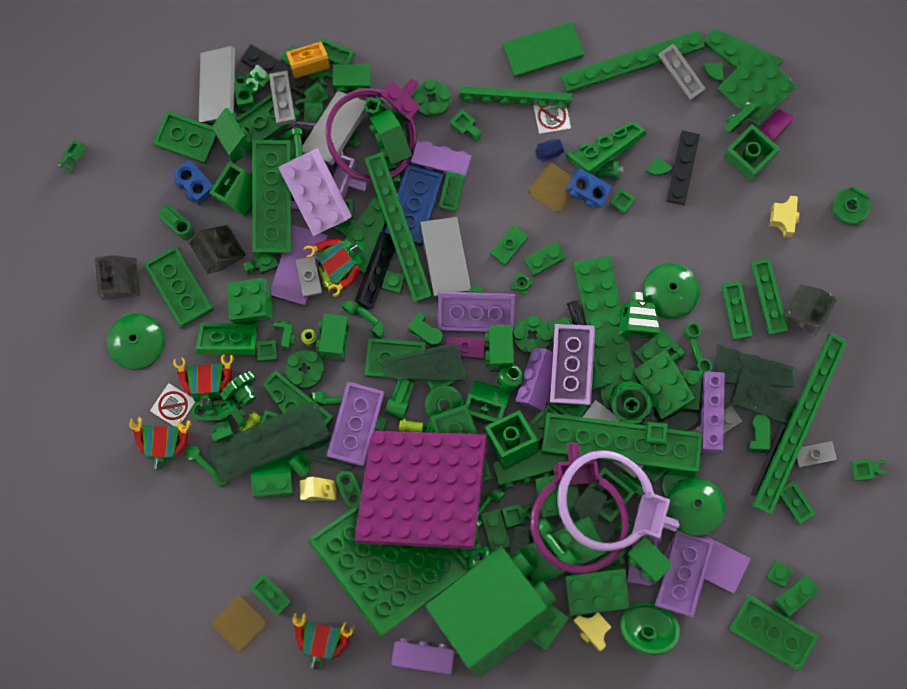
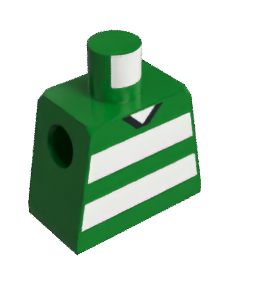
(638, 318)

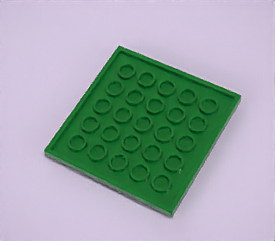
(385, 579)

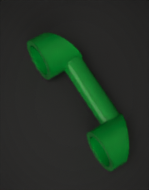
(352, 307)
(691, 333)
(321, 399)
(193, 454)
(495, 496)
(545, 530)

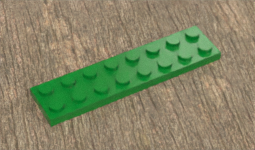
(603, 311)
(629, 440)

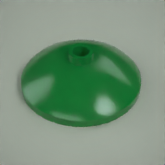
(669, 302)
(142, 351)
(693, 519)
(657, 623)

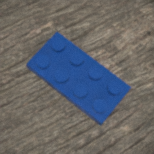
(418, 197)

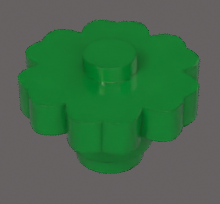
(240, 389)

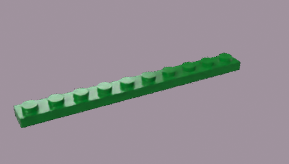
(799, 424)

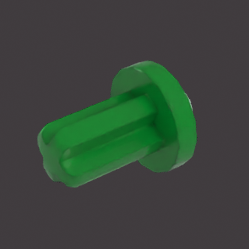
(611, 170)

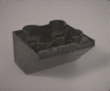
(216, 248)
(117, 277)
(810, 308)

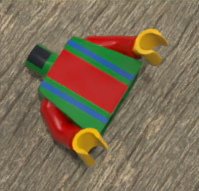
(339, 260)
(205, 381)
(160, 442)
(320, 640)

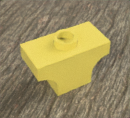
(785, 216)
(318, 489)
(593, 630)

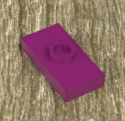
(468, 347)

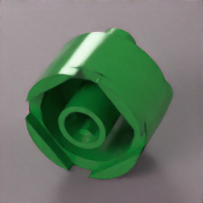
(637, 410)

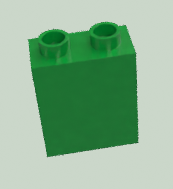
(493, 610)

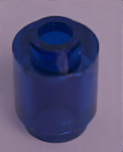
(549, 150)

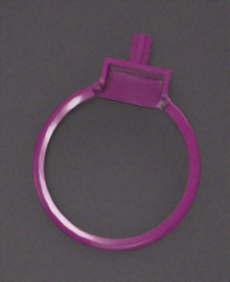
(400, 100)
(585, 474)

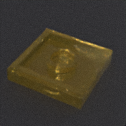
(551, 187)
(238, 623)

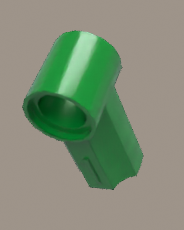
(375, 106)
(176, 222)
(398, 403)

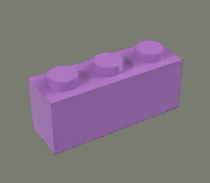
(440, 159)
(537, 380)
(423, 656)

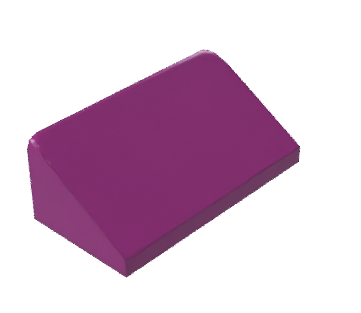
(776, 124)

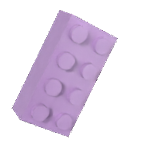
(315, 191)
(572, 364)

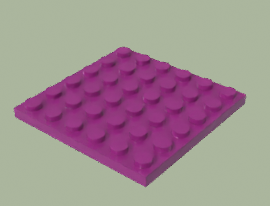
(421, 489)

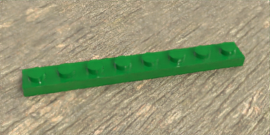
(629, 62)
(398, 227)

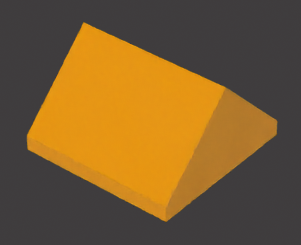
(308, 60)

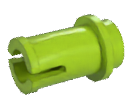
(327, 281)
(306, 334)
(253, 420)
(409, 426)

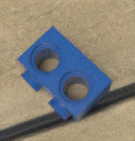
(196, 181)
(589, 184)

